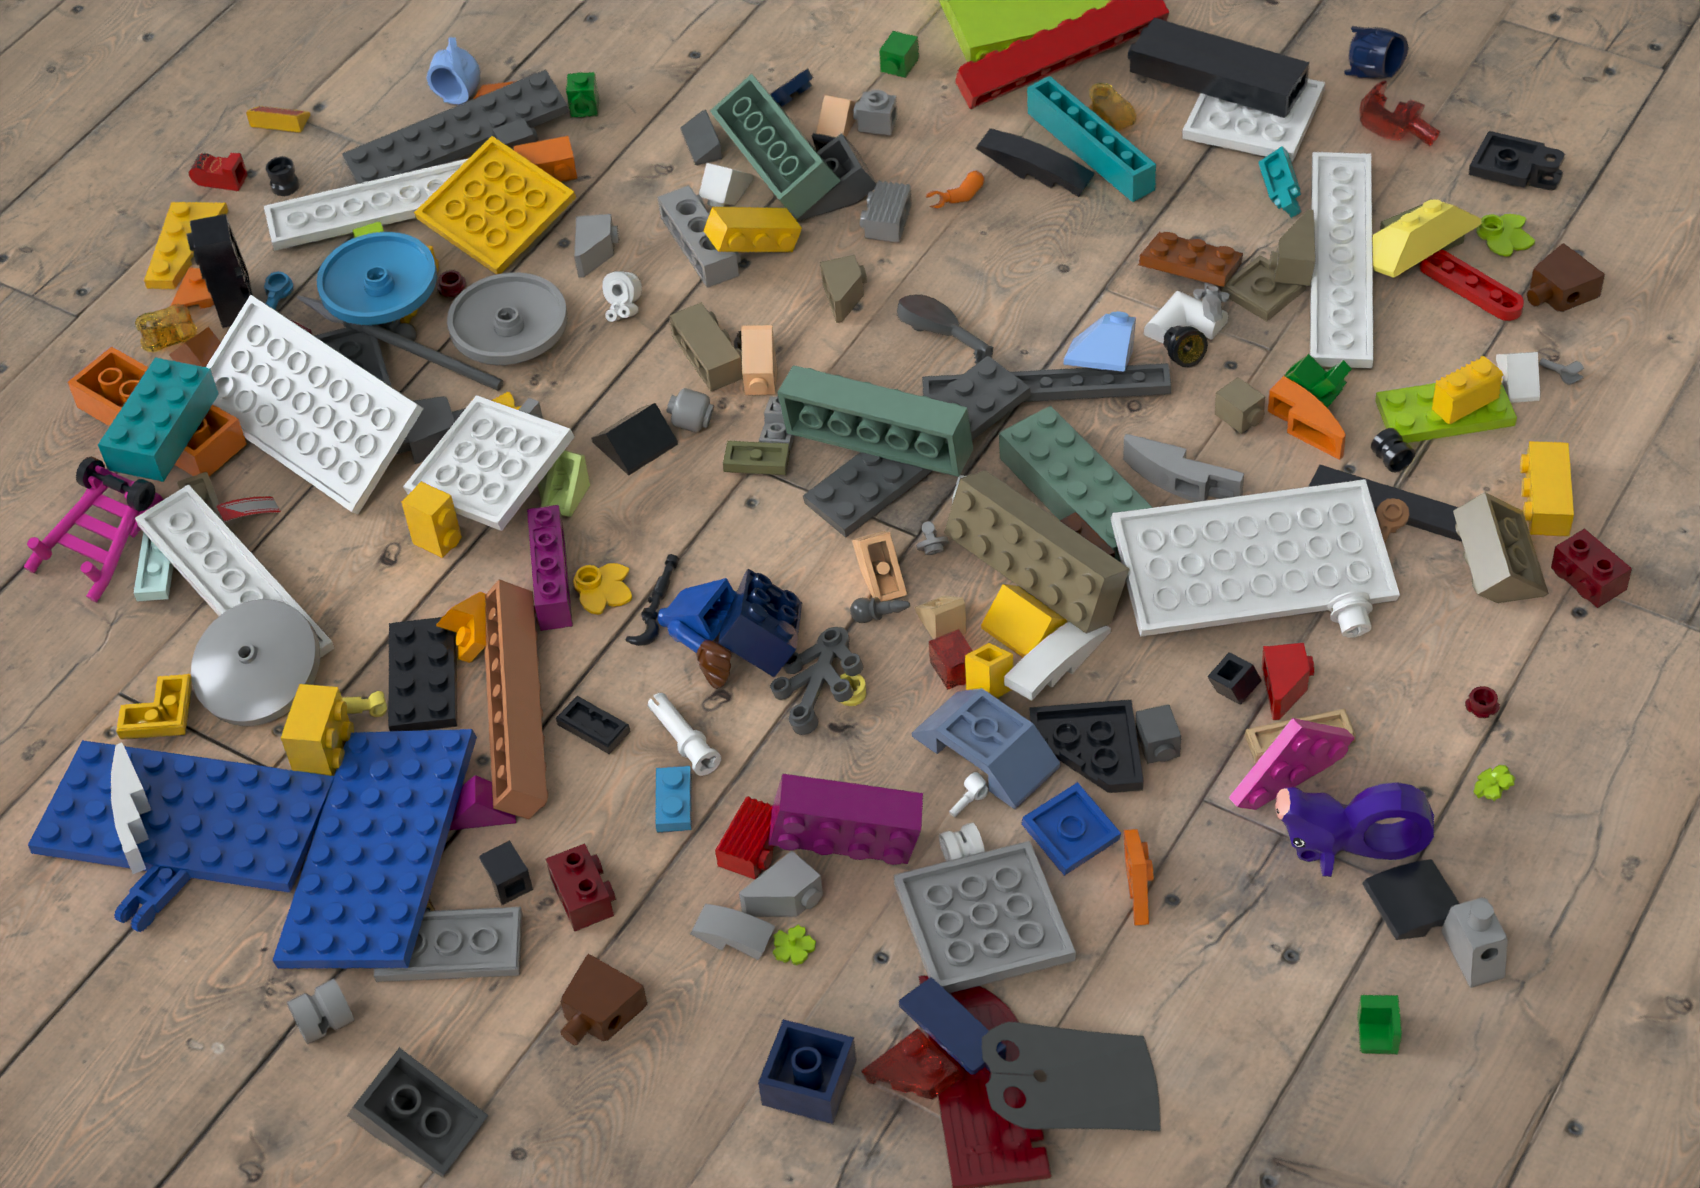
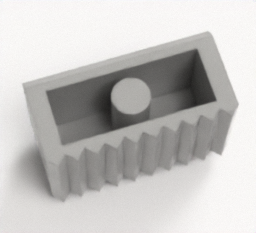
(886, 211)

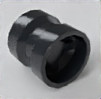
(282, 176)
(1395, 452)

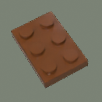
(1191, 258)

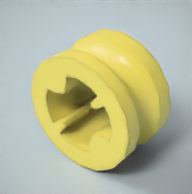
(858, 684)

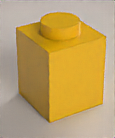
(987, 669)

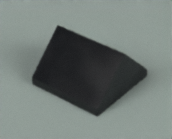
(636, 439)

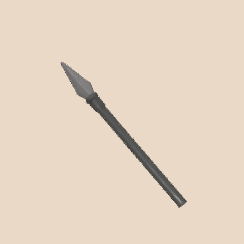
(411, 346)

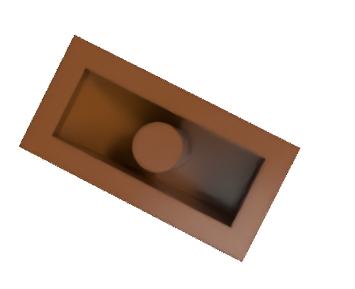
(198, 349)

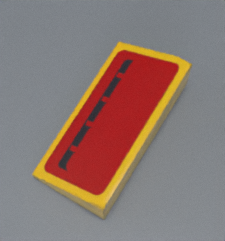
(277, 118)

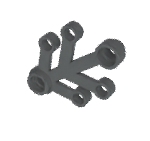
(830, 645)

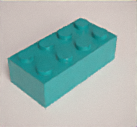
(158, 419)

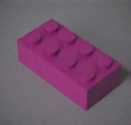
(846, 819)

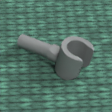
(1568, 373)

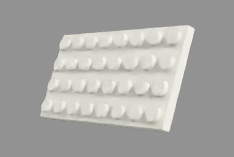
(309, 404)
(1252, 556)

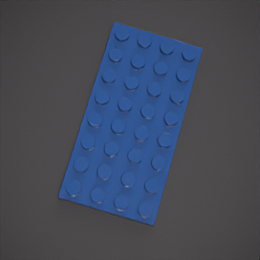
(204, 816)
(376, 850)

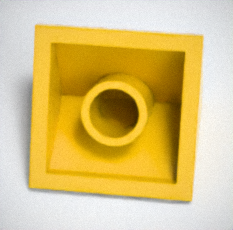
(1020, 619)

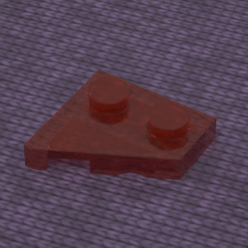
(914, 1067)

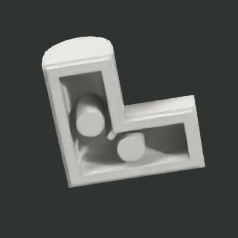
(1183, 311)

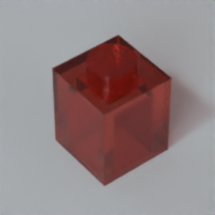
(948, 658)

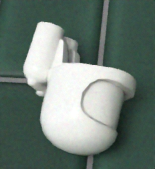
(621, 291)

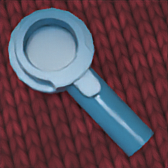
(276, 287)

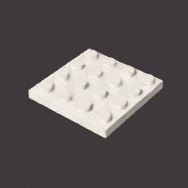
(1251, 130)
(492, 460)

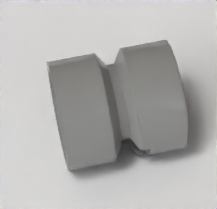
(320, 1011)

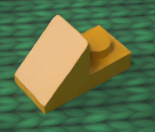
(469, 623)

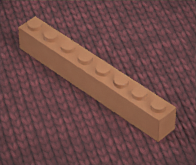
(514, 701)

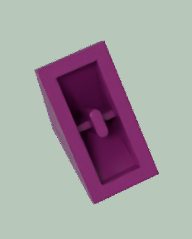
(476, 807)

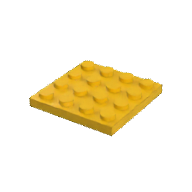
(495, 205)

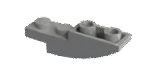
(1170, 470)

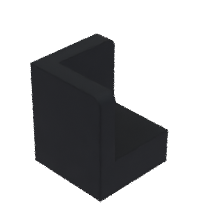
(506, 872)

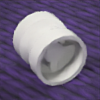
(961, 843)

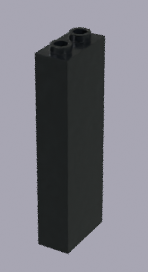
(1219, 67)

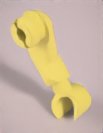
(375, 704)

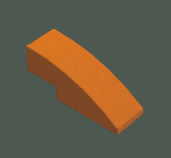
(1306, 417)

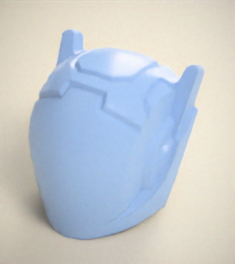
(453, 74)

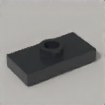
(593, 724)

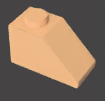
(758, 360)
(880, 565)

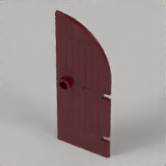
(978, 1141)

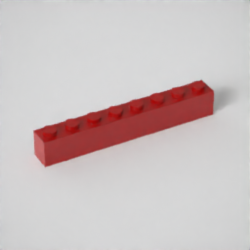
(1056, 49)

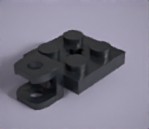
(1526, 162)

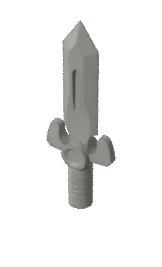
(1211, 301)

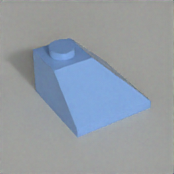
(1104, 344)

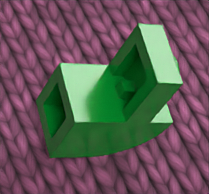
(1320, 383)

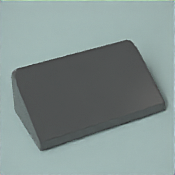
(701, 139)

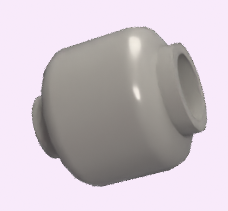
(690, 410)

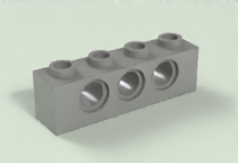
(686, 219)

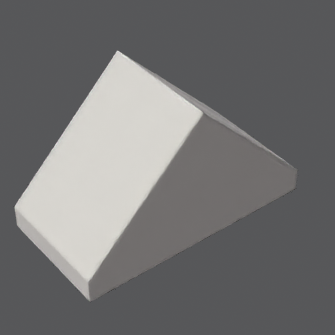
(1520, 376)

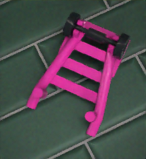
(97, 479)

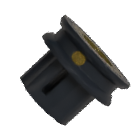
(1184, 337)

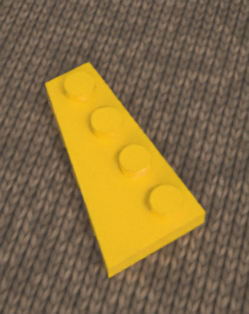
(172, 251)

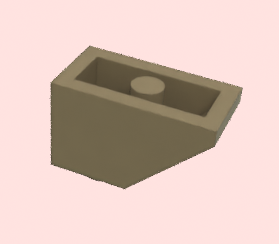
(843, 284)

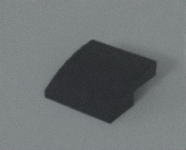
(1411, 898)

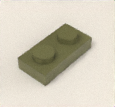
(756, 457)

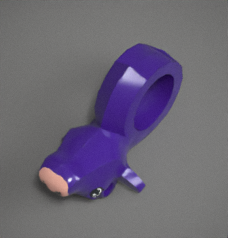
(1324, 826)

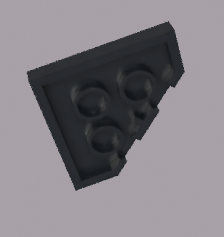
(1094, 741)

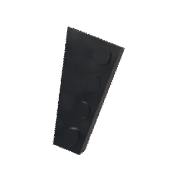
(220, 265)

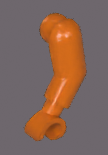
(963, 193)

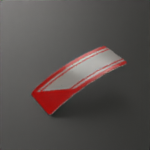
(247, 506)

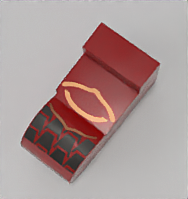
(219, 171)

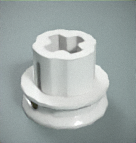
(1351, 613)

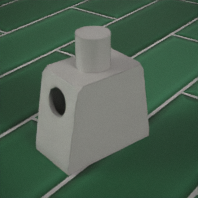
(1474, 930)

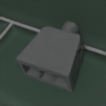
(430, 426)

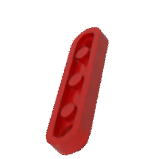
(1473, 285)

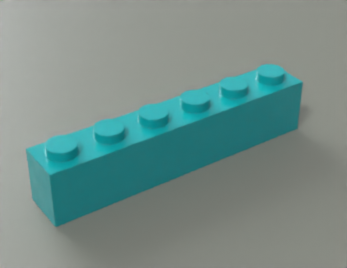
(1091, 138)

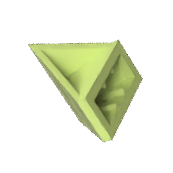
(565, 483)

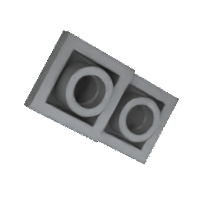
(774, 427)
(728, 926)

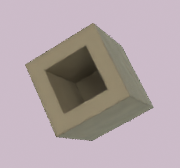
(1240, 405)

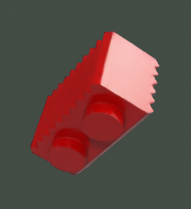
(746, 841)

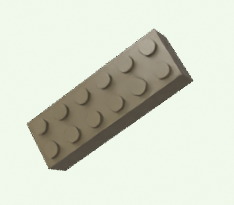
(1036, 551)

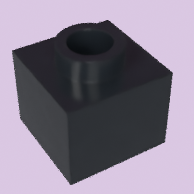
(1234, 678)

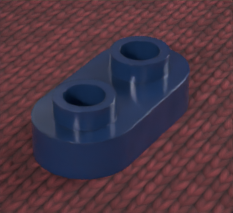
(798, 83)

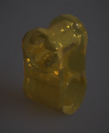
(1111, 106)
(167, 325)

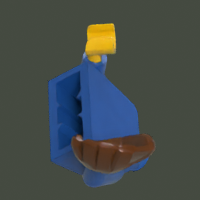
(696, 620)

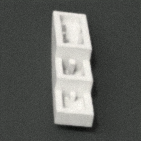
(1052, 658)
(128, 804)

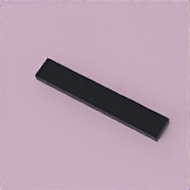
(1423, 511)

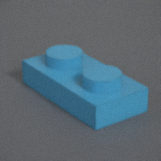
(673, 799)

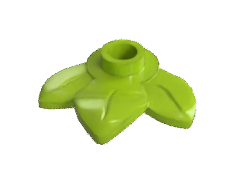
(1504, 233)

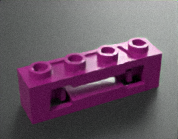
(549, 568)

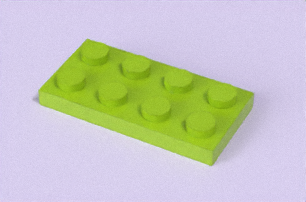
(1412, 414)

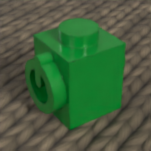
(582, 94)

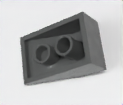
(851, 170)
(417, 1113)

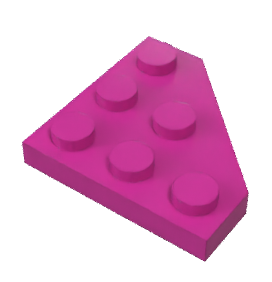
(1292, 758)

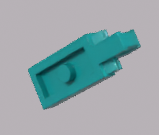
(1281, 181)

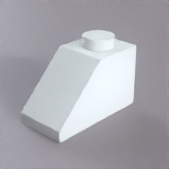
(723, 185)

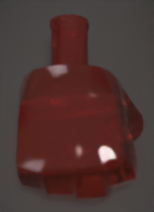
(1396, 124)

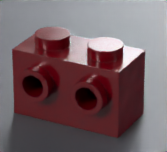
(1591, 568)
(580, 887)

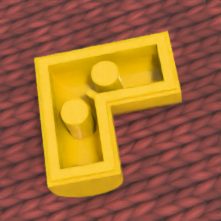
(162, 717)

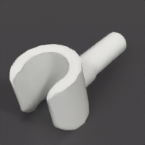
(976, 790)

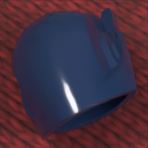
(1376, 52)

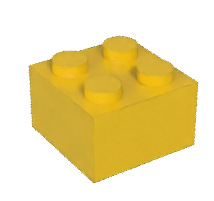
(316, 730)

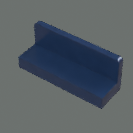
(948, 1024)

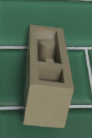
(1295, 253)

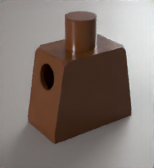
(1564, 280)
(599, 1001)

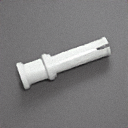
(690, 742)

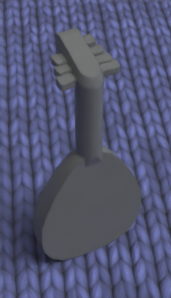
(933, 316)

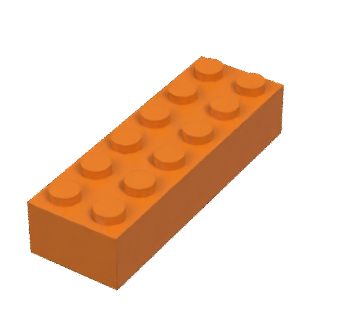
(110, 380)

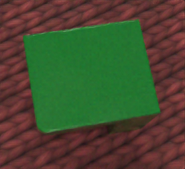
(1379, 1024)

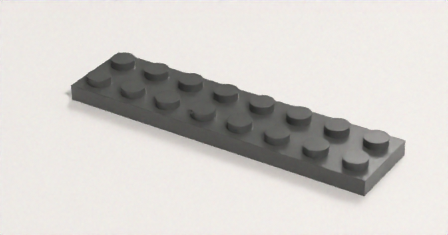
(456, 129)
(872, 482)

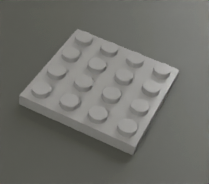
(984, 917)

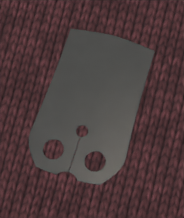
(1090, 1080)

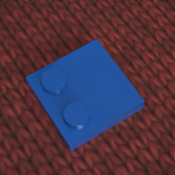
(1071, 828)

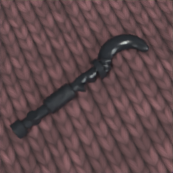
(649, 614)

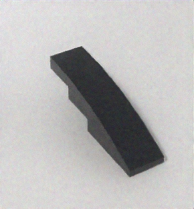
(1031, 158)

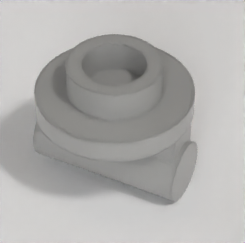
(933, 544)

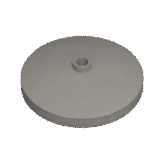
(507, 318)
(254, 662)

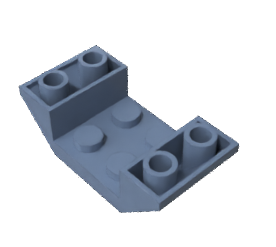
(993, 740)

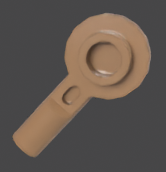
(1391, 516)

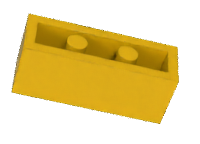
(752, 229)
(1547, 488)

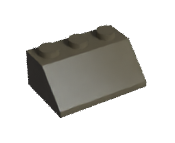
(1499, 550)

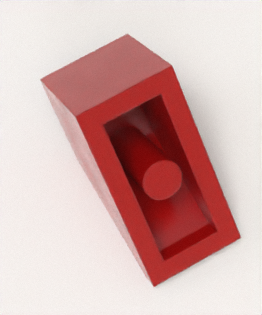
(1285, 675)

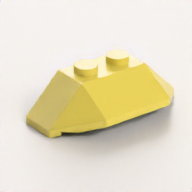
(1419, 236)

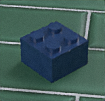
(807, 1071)

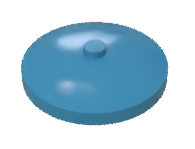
(376, 278)

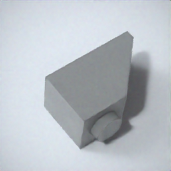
(594, 242)
(783, 889)

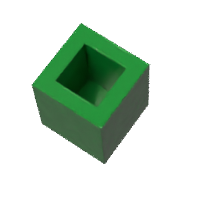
(899, 54)

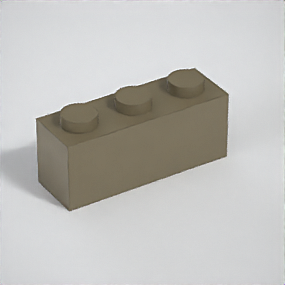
(707, 346)

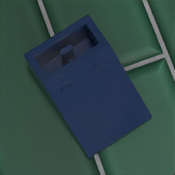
(762, 623)

